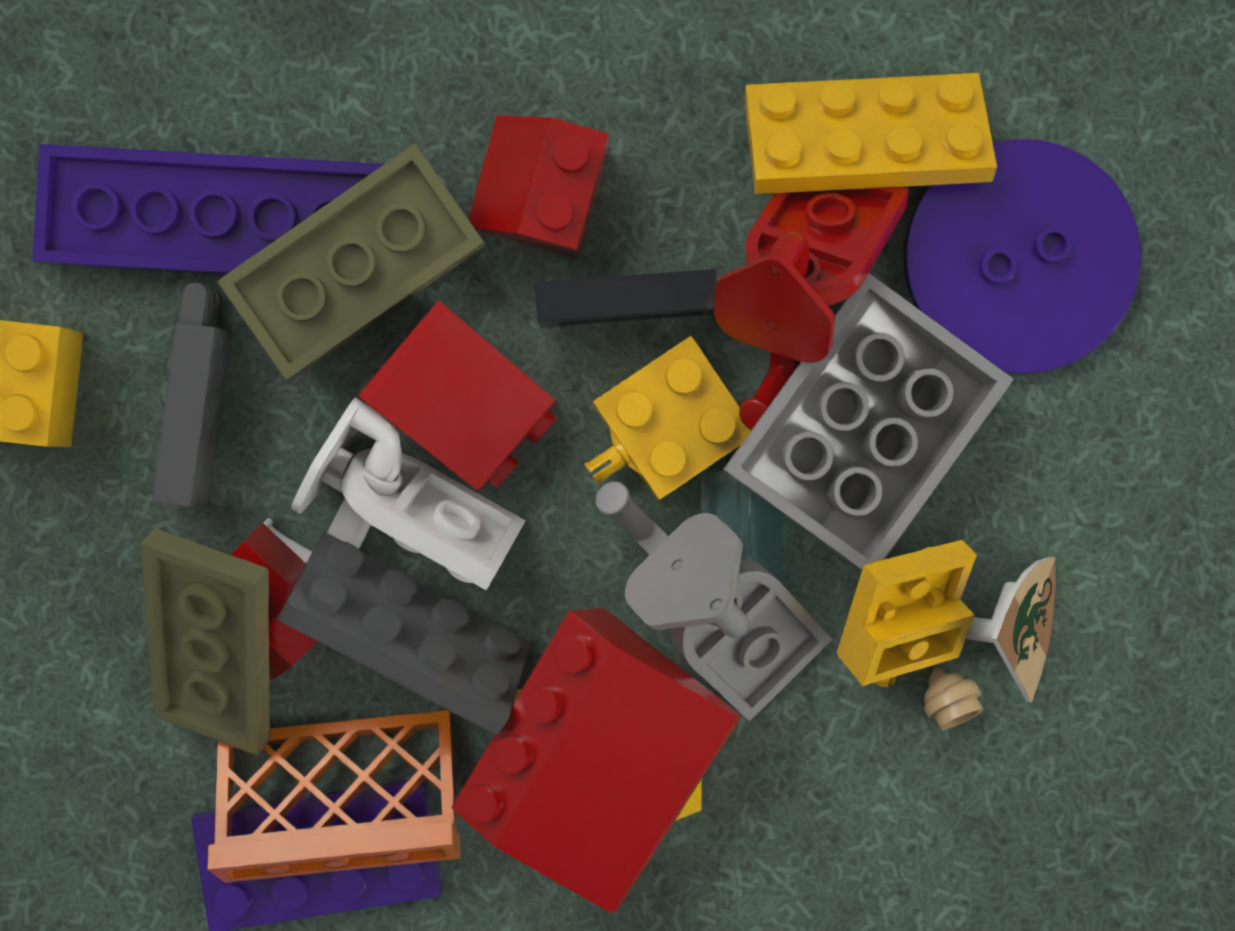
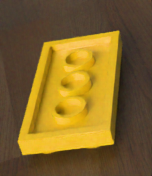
(868, 133)

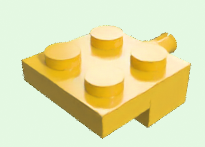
(669, 421)
(908, 613)

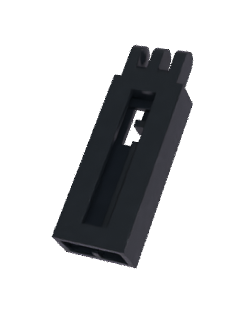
(625, 298)

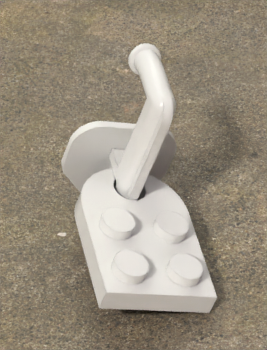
(405, 500)

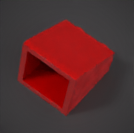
(460, 399)

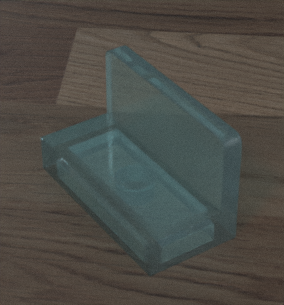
(758, 525)

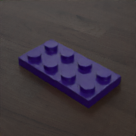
(311, 895)

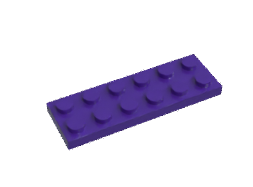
(174, 206)

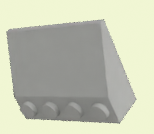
(870, 426)

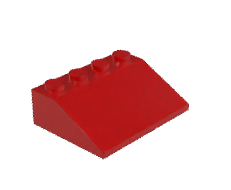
(595, 758)

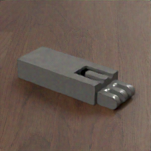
(193, 401)

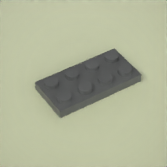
(407, 632)

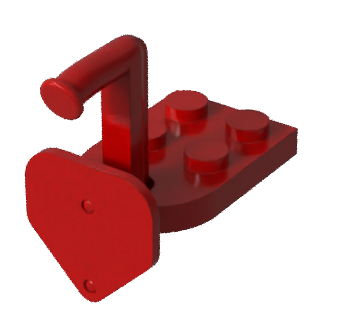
(772, 300)

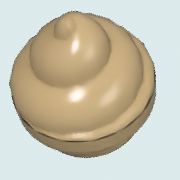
(951, 698)

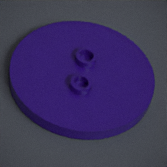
(1028, 262)

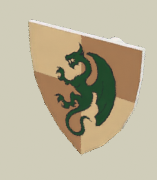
(1022, 624)

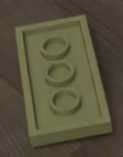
(351, 263)
(207, 640)

